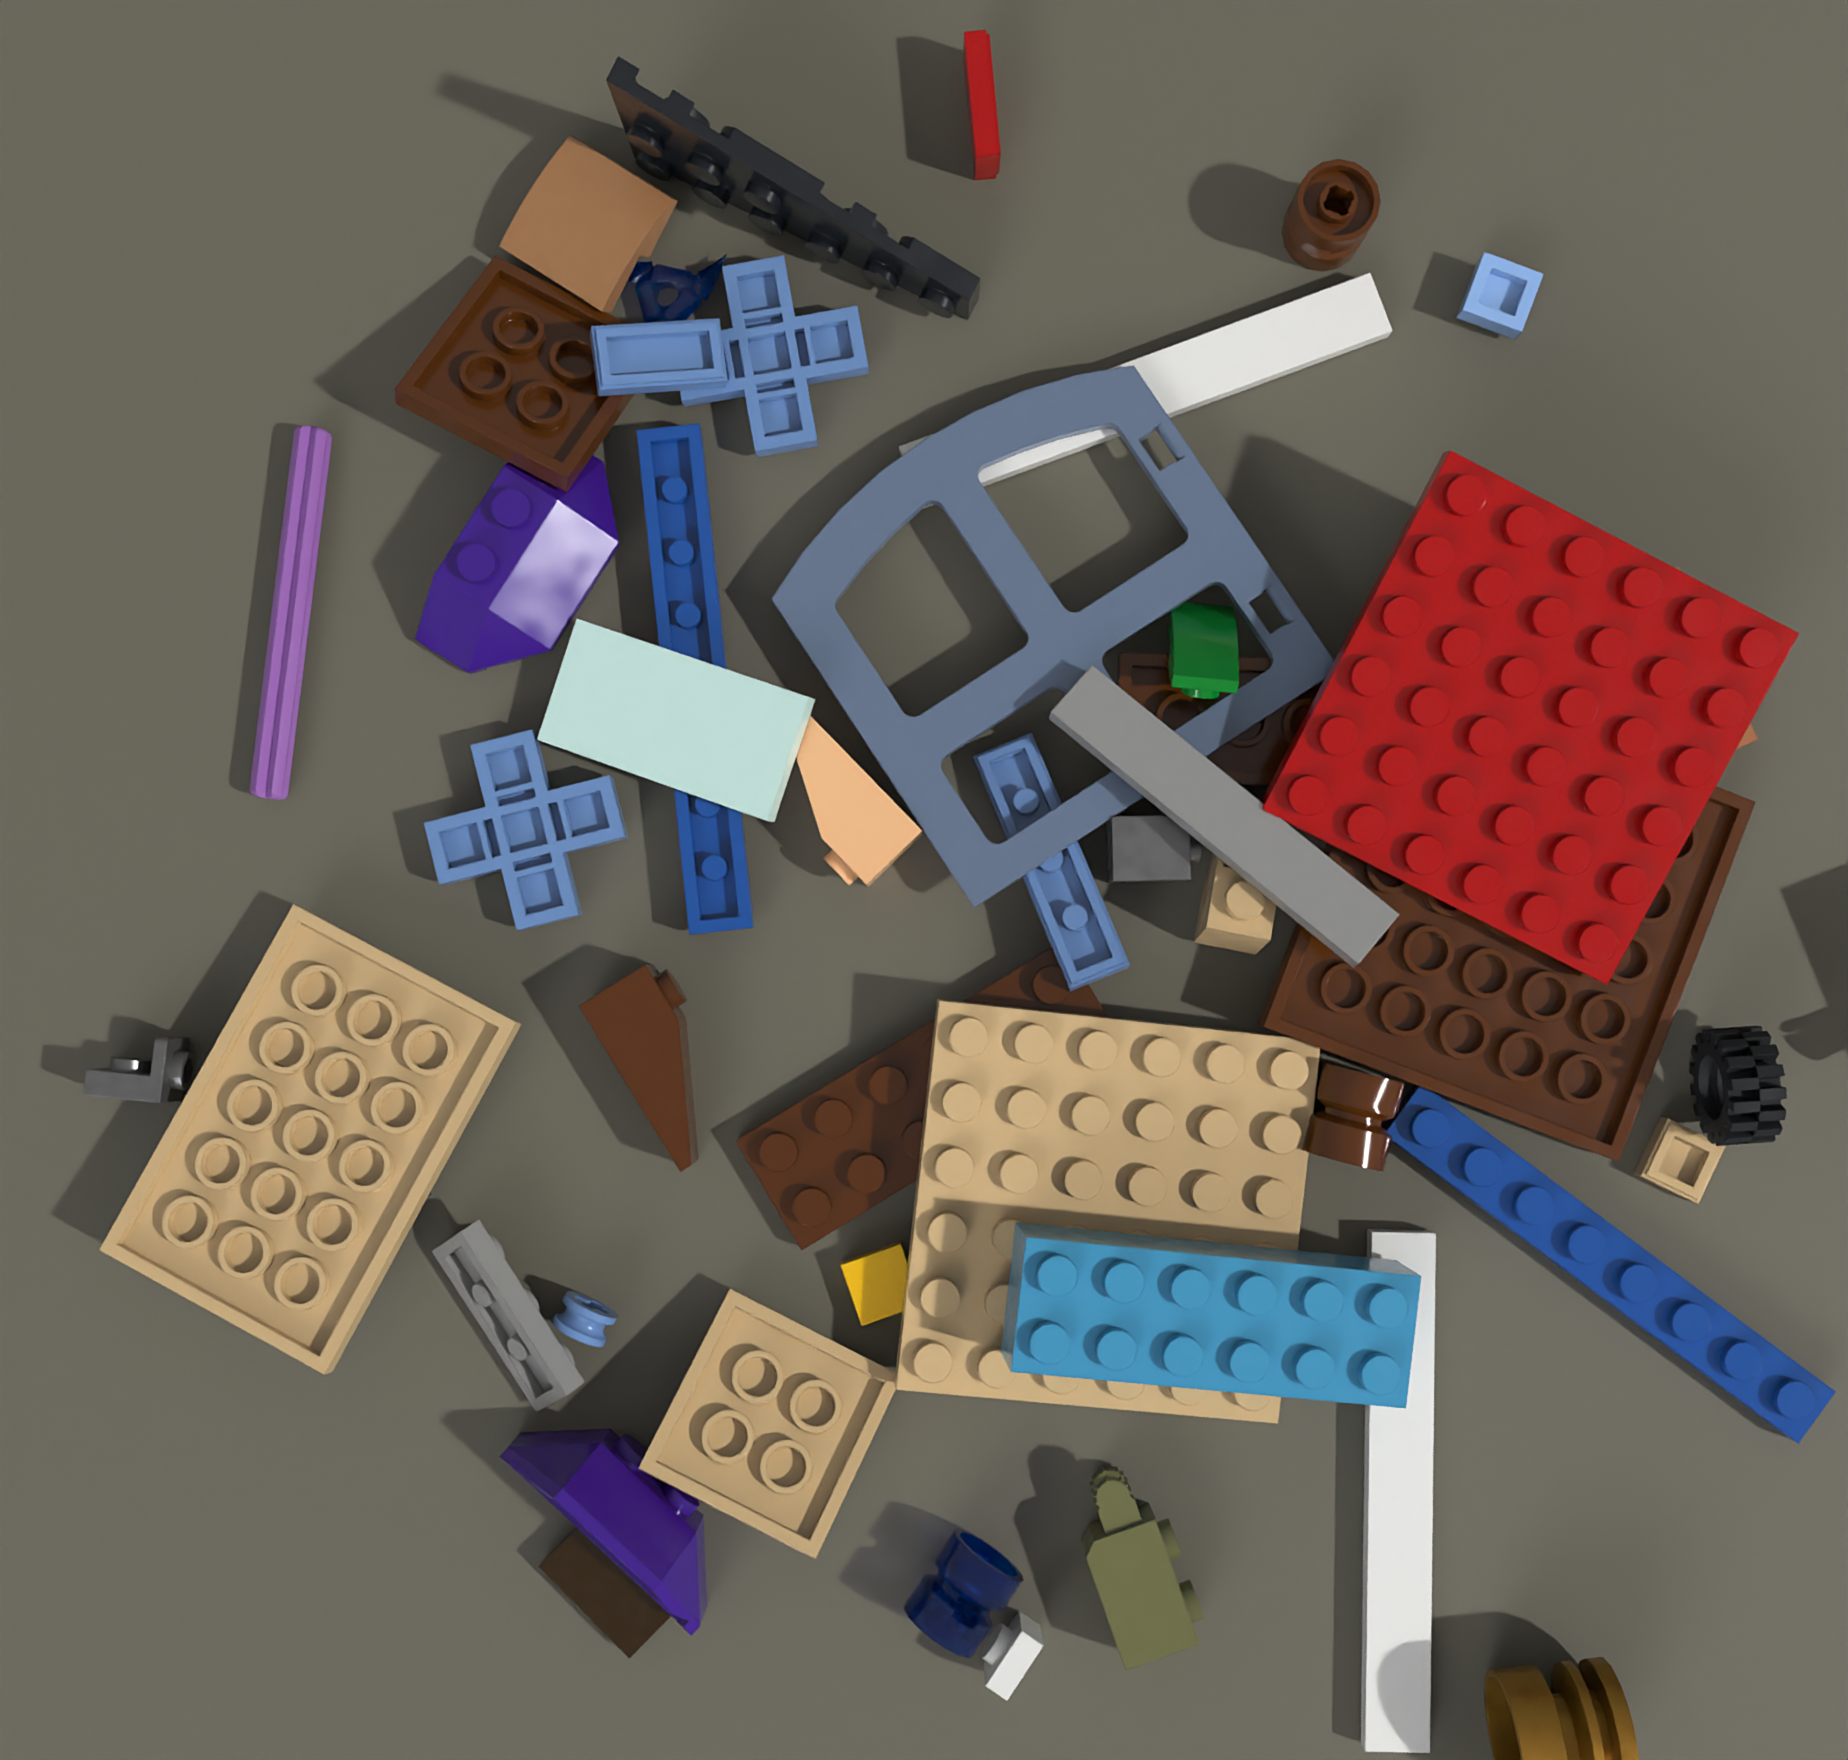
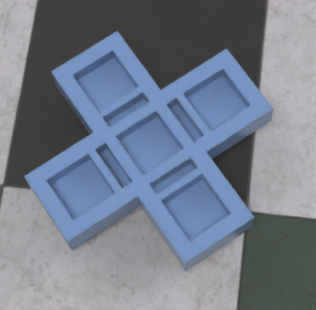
(778, 355)
(526, 830)

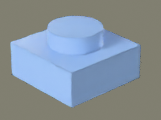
(1499, 295)

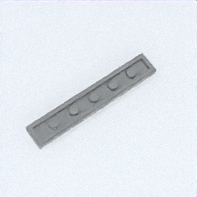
(1223, 816)

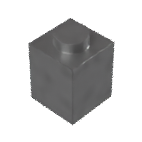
(1149, 850)

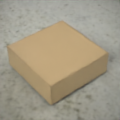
(1679, 1160)

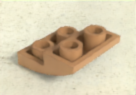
(588, 223)

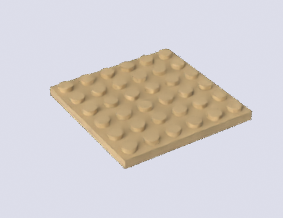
(1099, 1133)

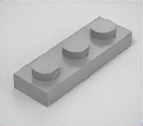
(508, 1316)

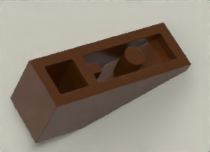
(649, 1046)

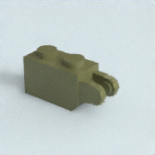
(1135, 1574)

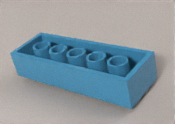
(1210, 1316)

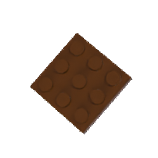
(517, 375)

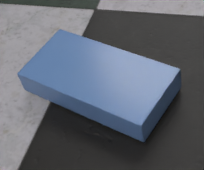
(658, 357)

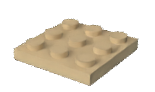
(770, 1423)

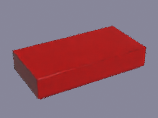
(981, 104)

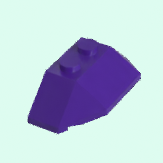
(520, 568)
(626, 1513)

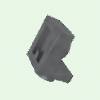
(146, 1080)

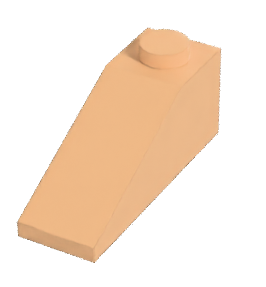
(851, 810)

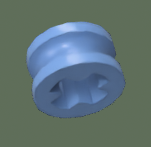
(584, 1319)

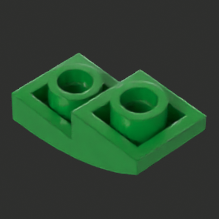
(1203, 650)

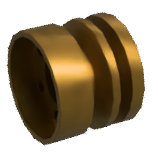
(1576, 1720)

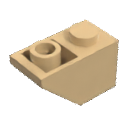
(1233, 911)

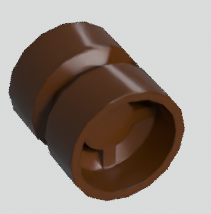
(1330, 215)
(1353, 1117)

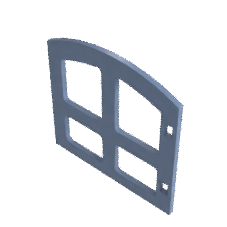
(1060, 642)

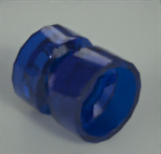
(980, 1577)

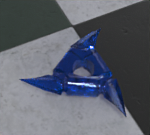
(691, 289)

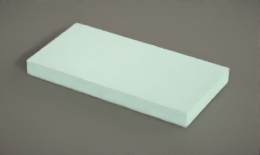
(676, 720)

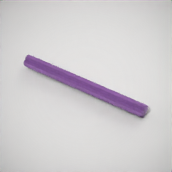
(290, 613)

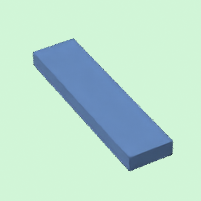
(1063, 885)

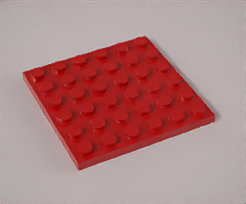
(1527, 717)

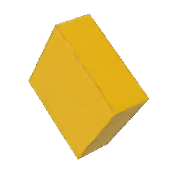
(877, 1282)

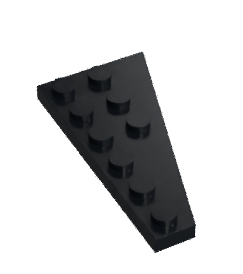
(779, 196)

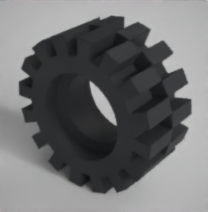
(1737, 1085)

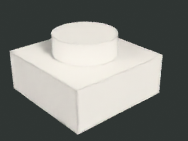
(1010, 1654)

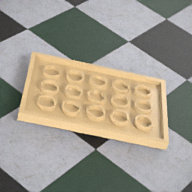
(310, 1139)

